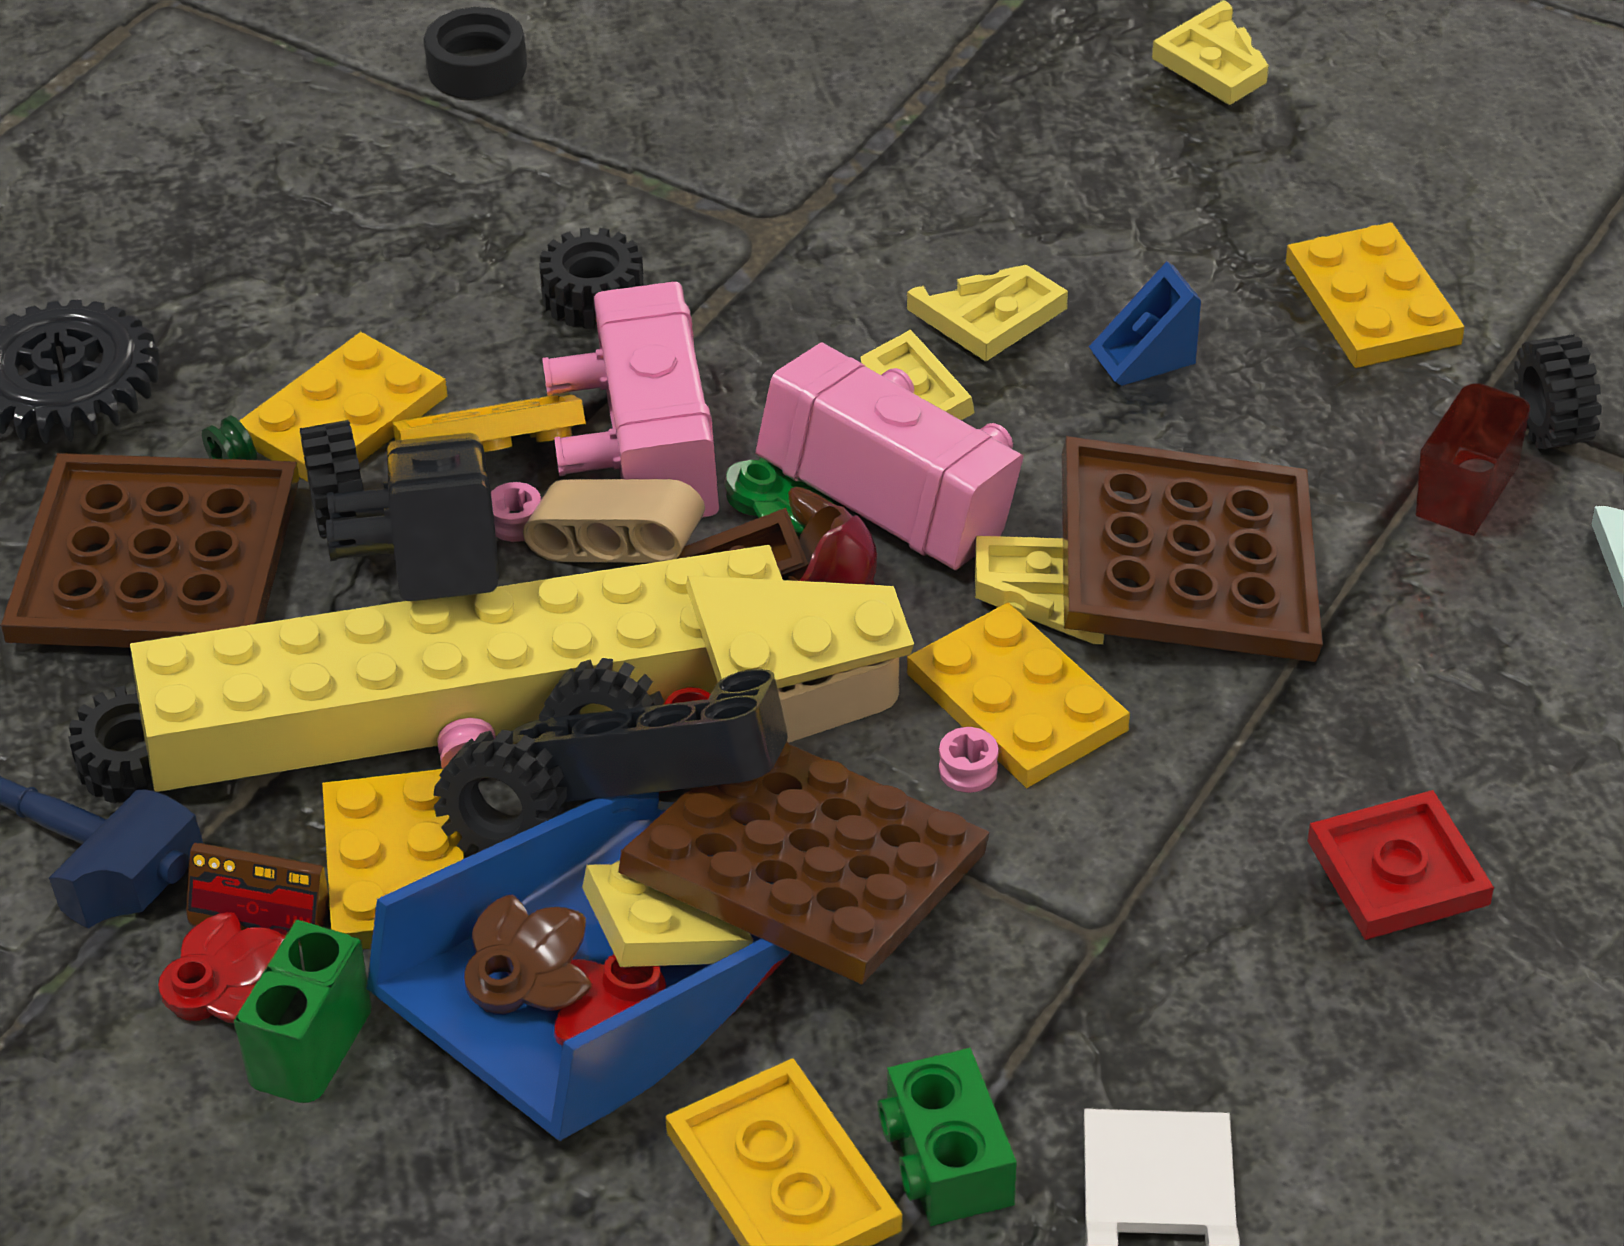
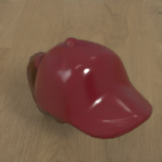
(833, 541)

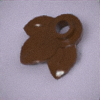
(533, 950)

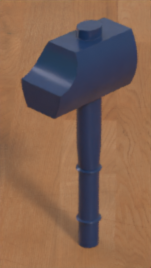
(120, 859)

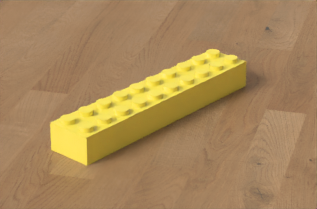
(406, 669)

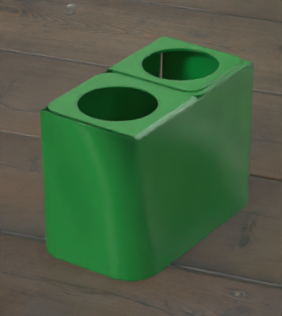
(303, 1056)

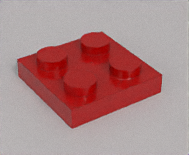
(1399, 864)

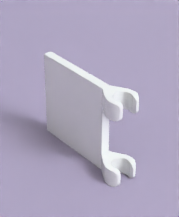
(1158, 1175)

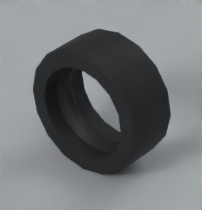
(476, 75)

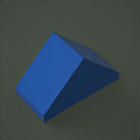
(1152, 331)

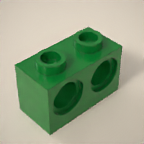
(956, 1133)

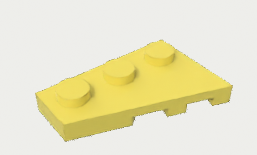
(797, 626)

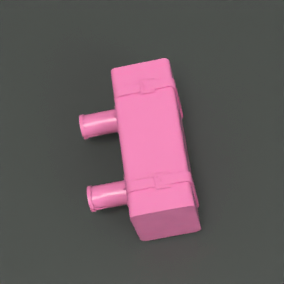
(651, 392)
(889, 453)

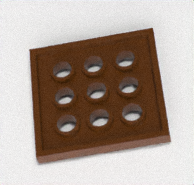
(1157, 610)
(108, 616)
(792, 912)

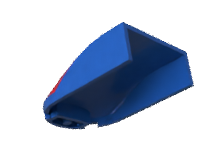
(427, 940)

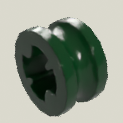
(229, 441)

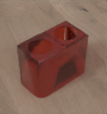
(1490, 426)

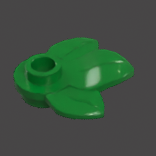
(762, 488)

